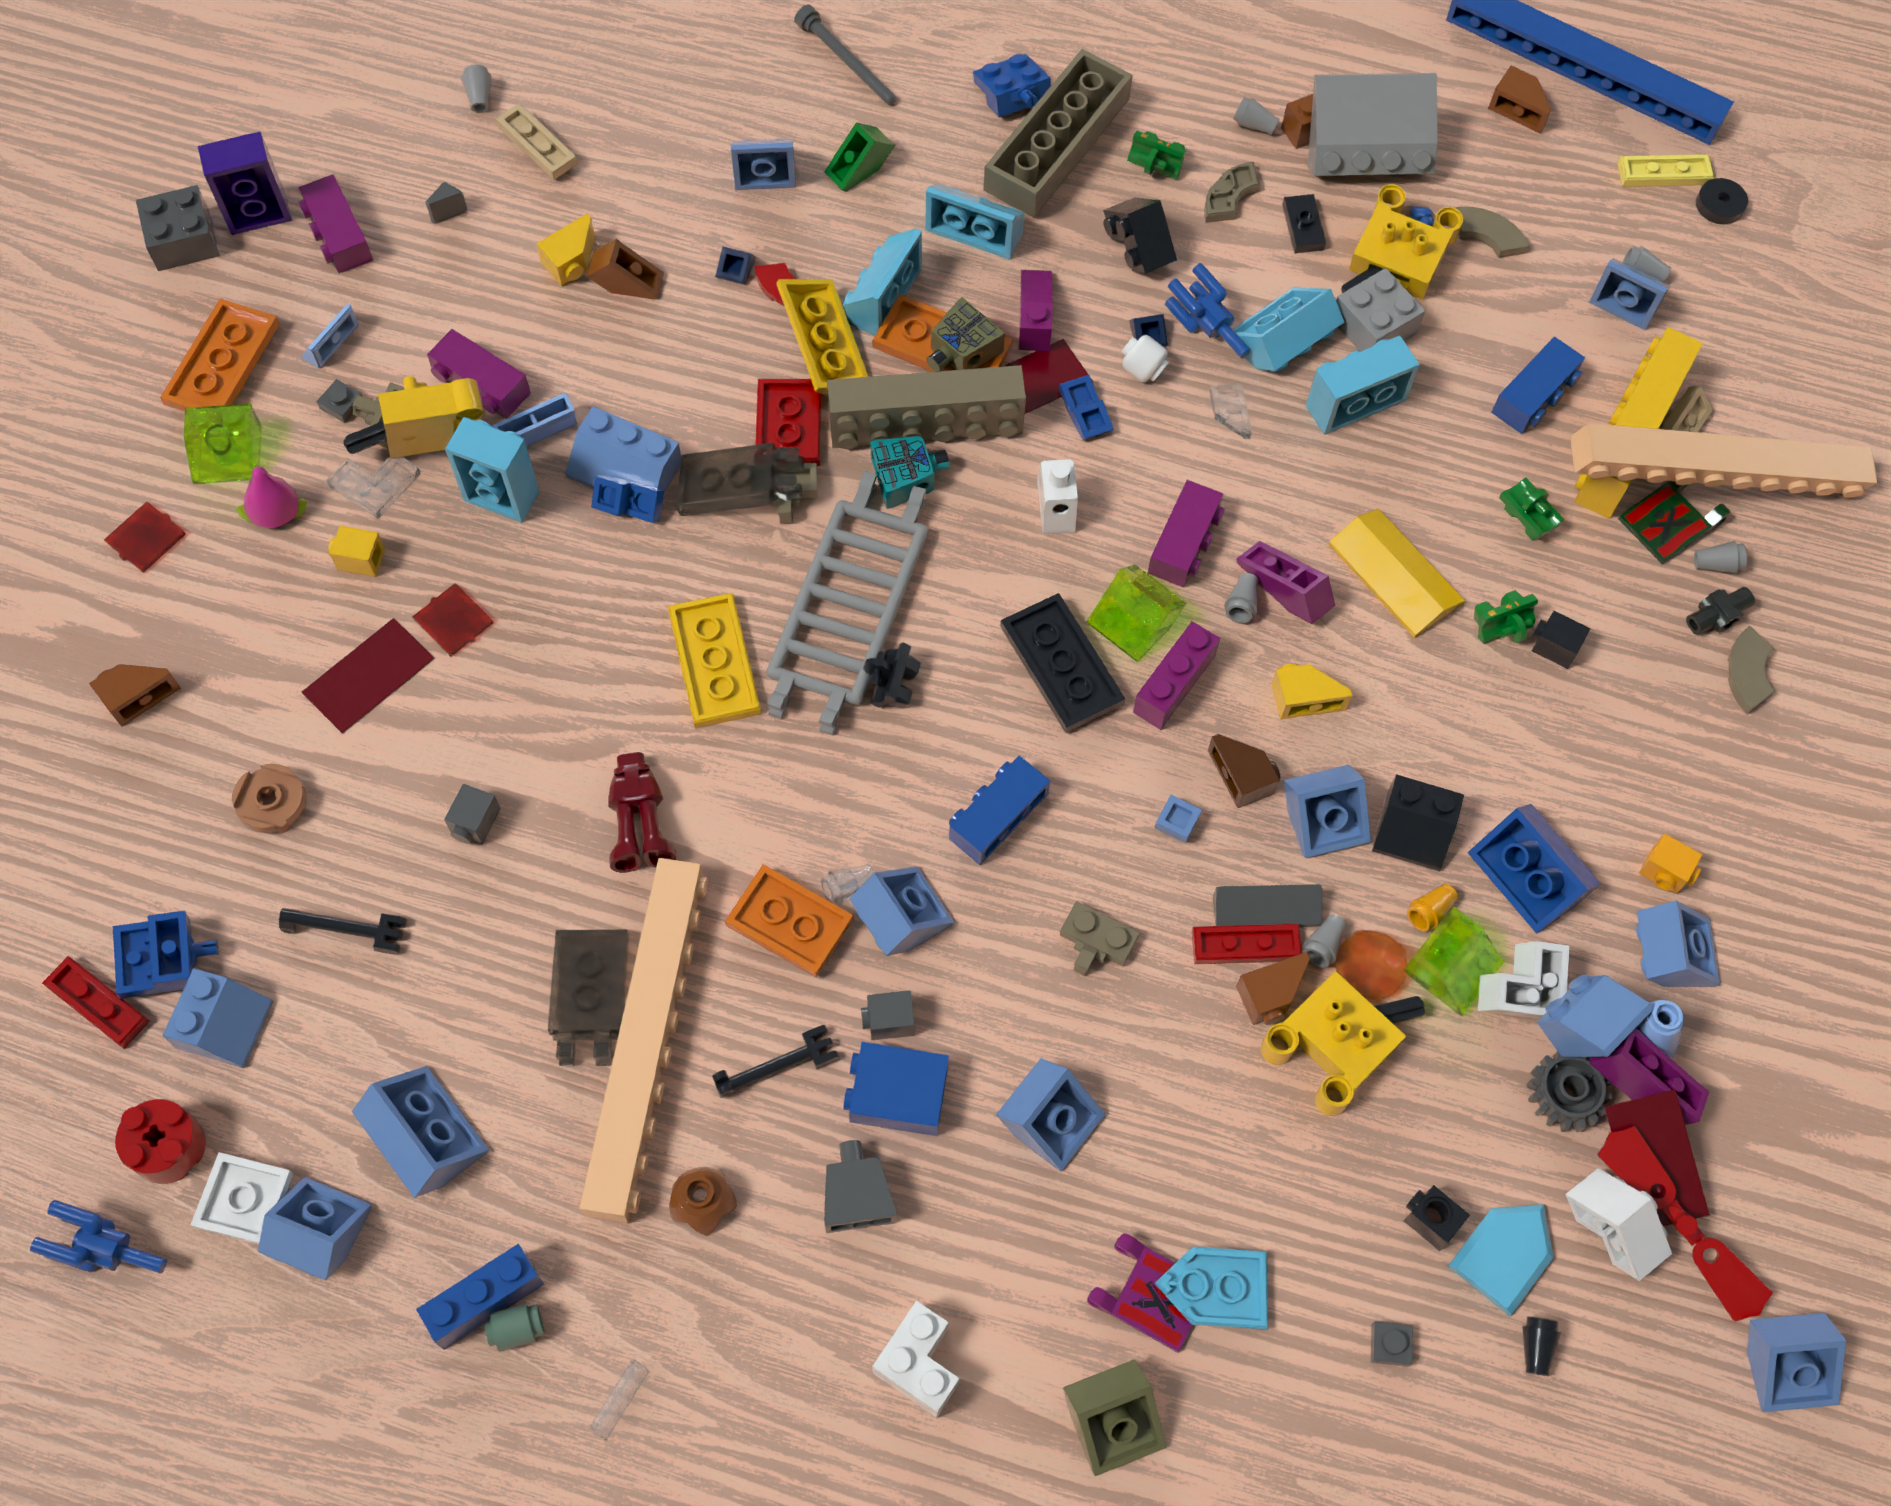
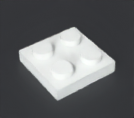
(239, 1197)

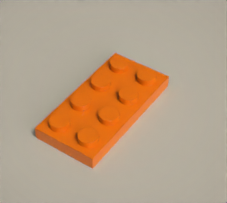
(908, 334)
(220, 357)

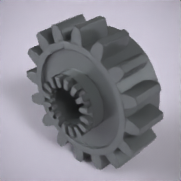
(1556, 1103)

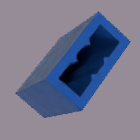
(897, 1088)

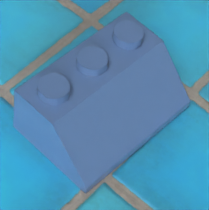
(623, 451)
(419, 1130)

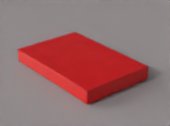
(789, 416)

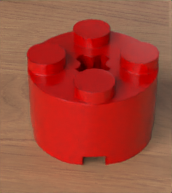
(146, 1153)

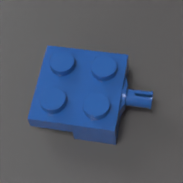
(1012, 84)
(156, 954)

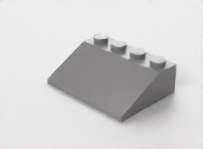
(1373, 124)

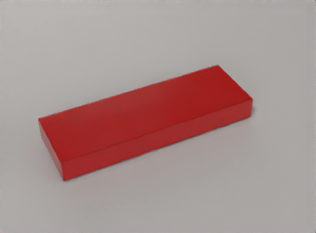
(1245, 943)
(96, 1002)

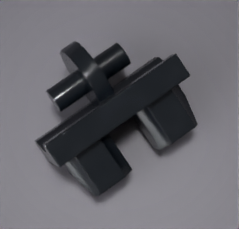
(887, 674)

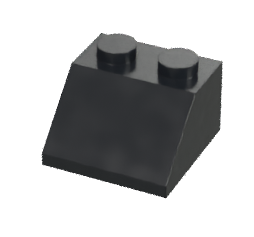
(1417, 822)

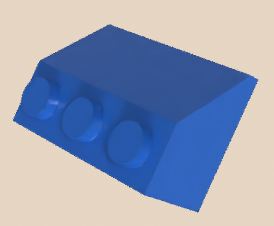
(1533, 867)

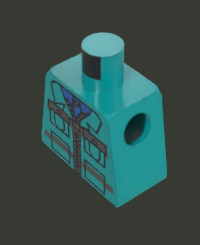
(904, 464)

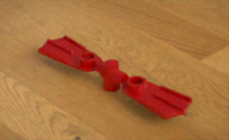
(1727, 1275)

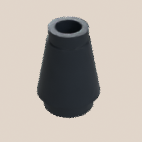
(1540, 1344)

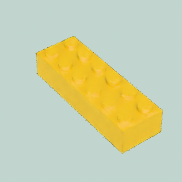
(1645, 407)

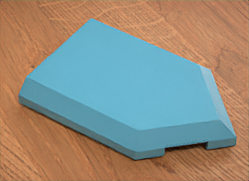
(1506, 1254)
(1219, 1287)

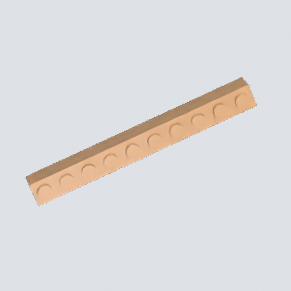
(1722, 460)
(642, 1043)

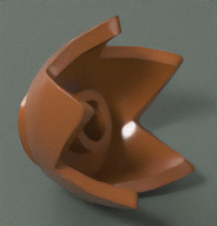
(704, 1214)

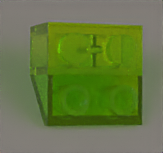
(1135, 611)
(1453, 961)

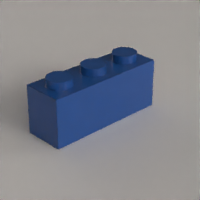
(1539, 385)
(998, 809)
(478, 1295)

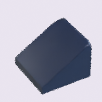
(735, 265)
(1150, 325)

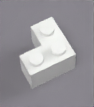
(1536, 981)
(1623, 1220)
(908, 1365)

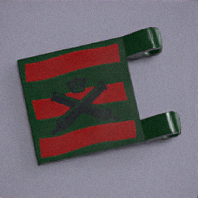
(1669, 522)

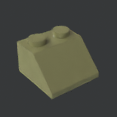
(1115, 1417)

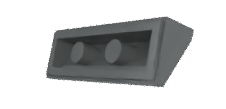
(1268, 905)

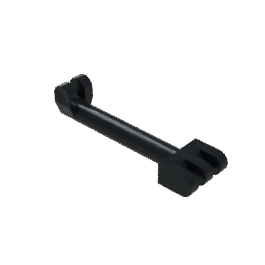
(291, 917)
(812, 1049)

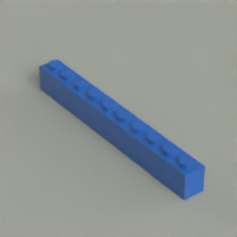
(1595, 64)

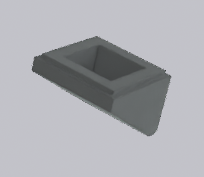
(445, 203)

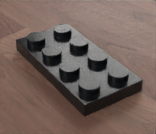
(1062, 662)

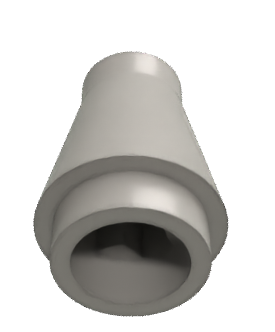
(477, 86)
(1255, 116)
(1647, 263)
(1724, 558)
(1242, 601)
(1325, 942)

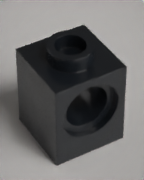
(1451, 1216)

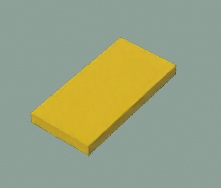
(714, 660)

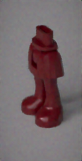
(633, 792)

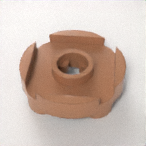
(278, 815)

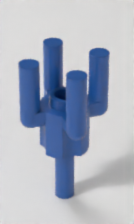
(1206, 310)
(94, 1243)

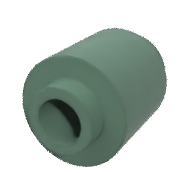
(514, 1327)

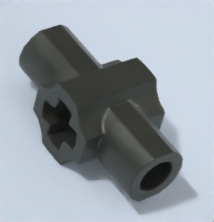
(1720, 610)

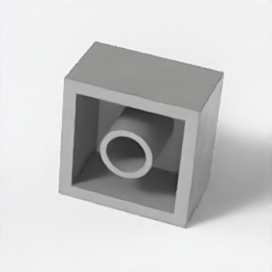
(1378, 311)

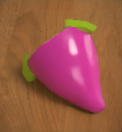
(270, 501)

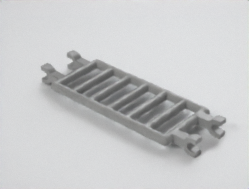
(839, 695)

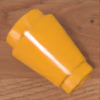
(1431, 907)

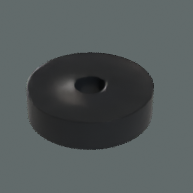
(1726, 212)

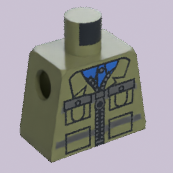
(964, 339)

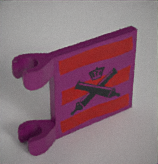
(1141, 1301)

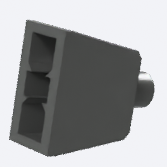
(856, 1192)

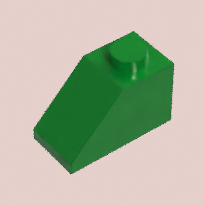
(859, 156)

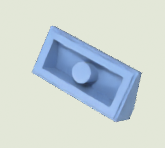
(331, 337)

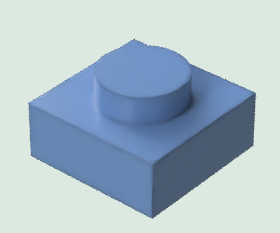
(1178, 818)

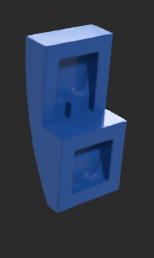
(1085, 408)
(628, 498)

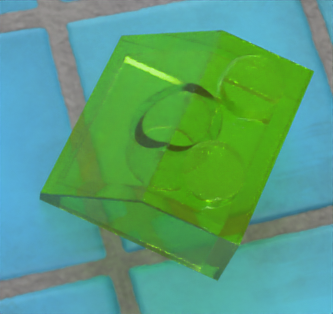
(222, 442)

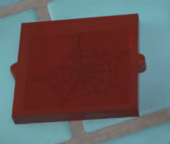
(145, 537)
(452, 619)

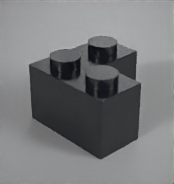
(1144, 232)

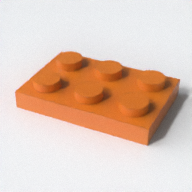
(789, 920)

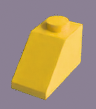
(568, 250)
(1307, 692)

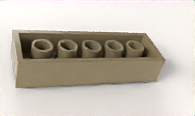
(1057, 133)
(927, 406)

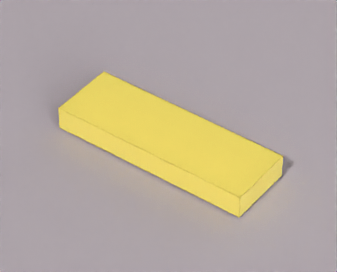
(1665, 170)

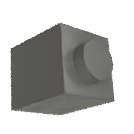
(472, 815)
(889, 1015)

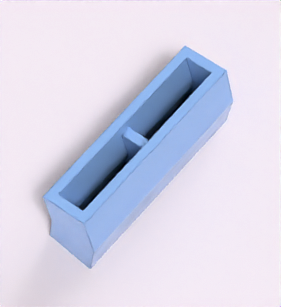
(541, 420)

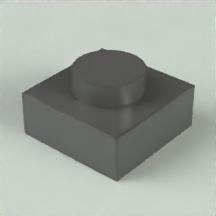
(338, 400)
(1391, 1344)

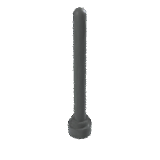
(809, 20)

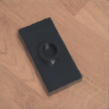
(1304, 223)

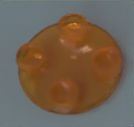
(1372, 964)

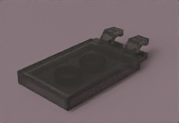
(737, 478)
(588, 991)

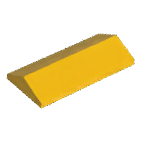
(821, 330)
(1395, 572)

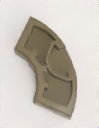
(1229, 190)
(1492, 230)
(1747, 670)

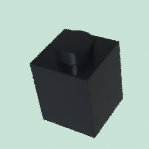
(1559, 639)

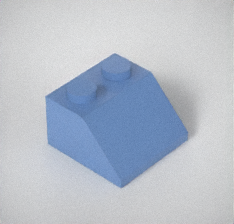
(763, 164)
(1629, 293)
(1328, 810)
(900, 909)
(1677, 946)
(1593, 1017)
(217, 1018)
(1051, 1113)
(313, 1228)
(1796, 1361)

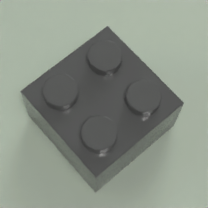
(177, 228)

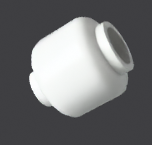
(1144, 358)

